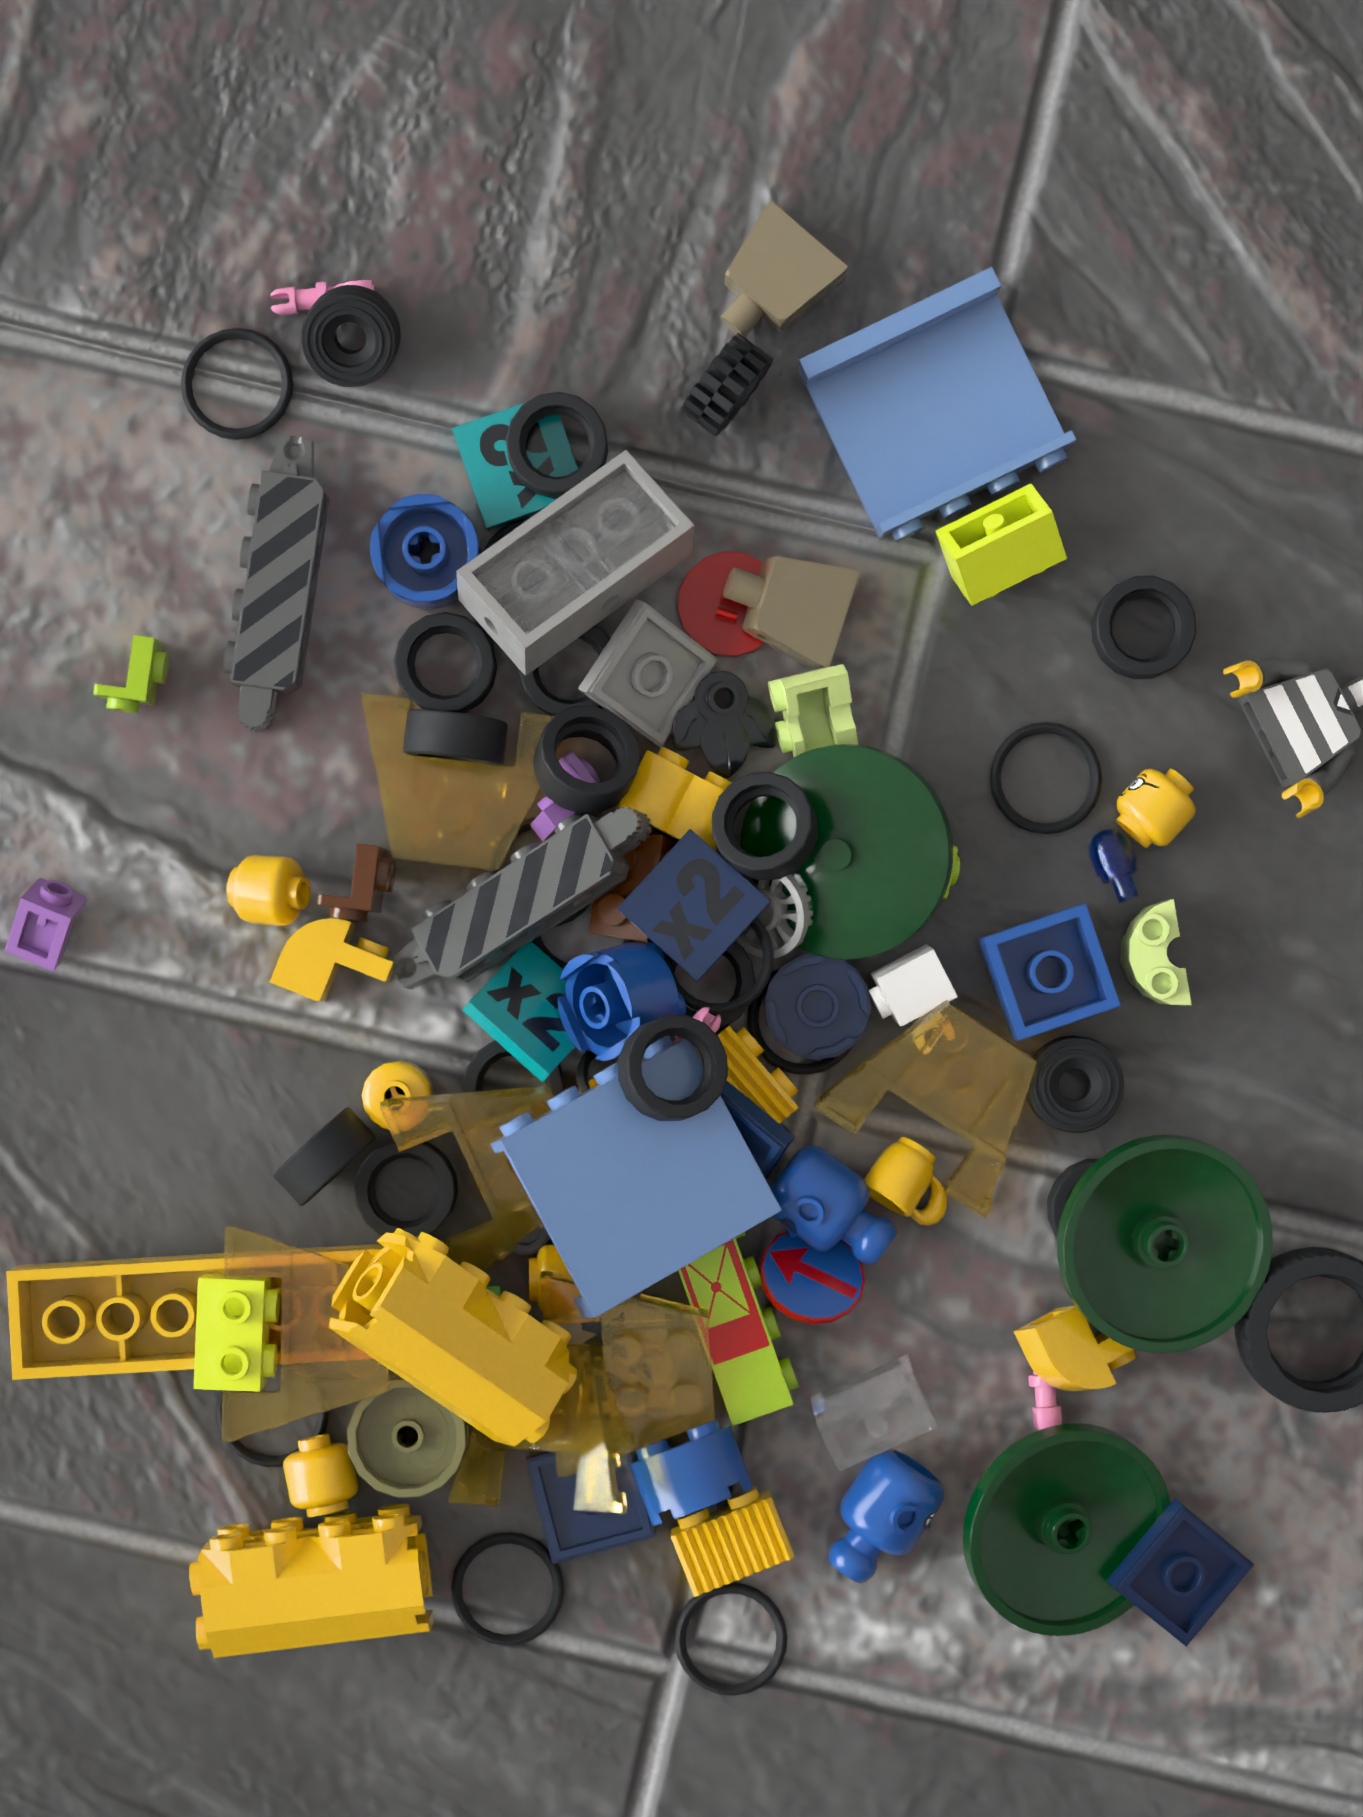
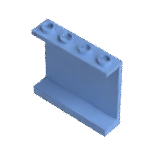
(934, 407)
(635, 1192)

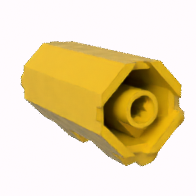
(455, 1336)
(312, 1583)

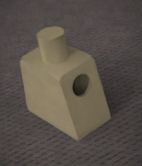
(778, 273)
(795, 606)

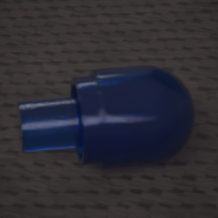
(1114, 862)

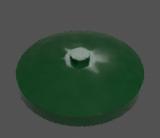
(877, 853)
(1164, 1243)
(1057, 1524)

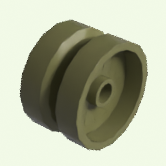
(396, 1464)

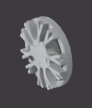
(776, 914)

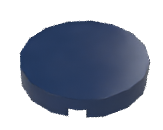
(817, 1006)

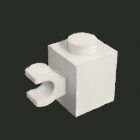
(911, 986)

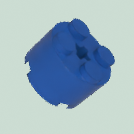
(401, 535)
(615, 994)
(690, 1473)

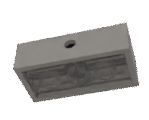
(575, 562)

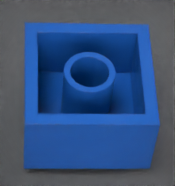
(1048, 972)

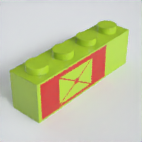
(740, 1333)

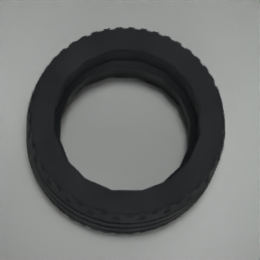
(1252, 1328)

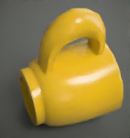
(902, 1178)

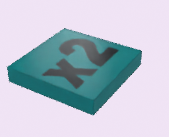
(493, 481)
(522, 1010)

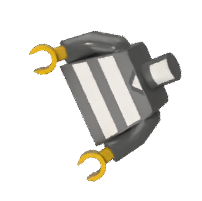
(1301, 723)

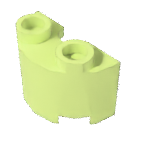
(813, 710)
(1146, 957)

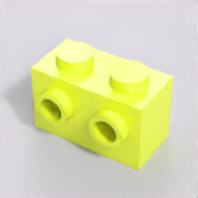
(1001, 546)
(234, 1333)

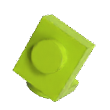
(146, 669)

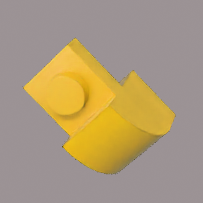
(318, 949)
(1068, 1354)

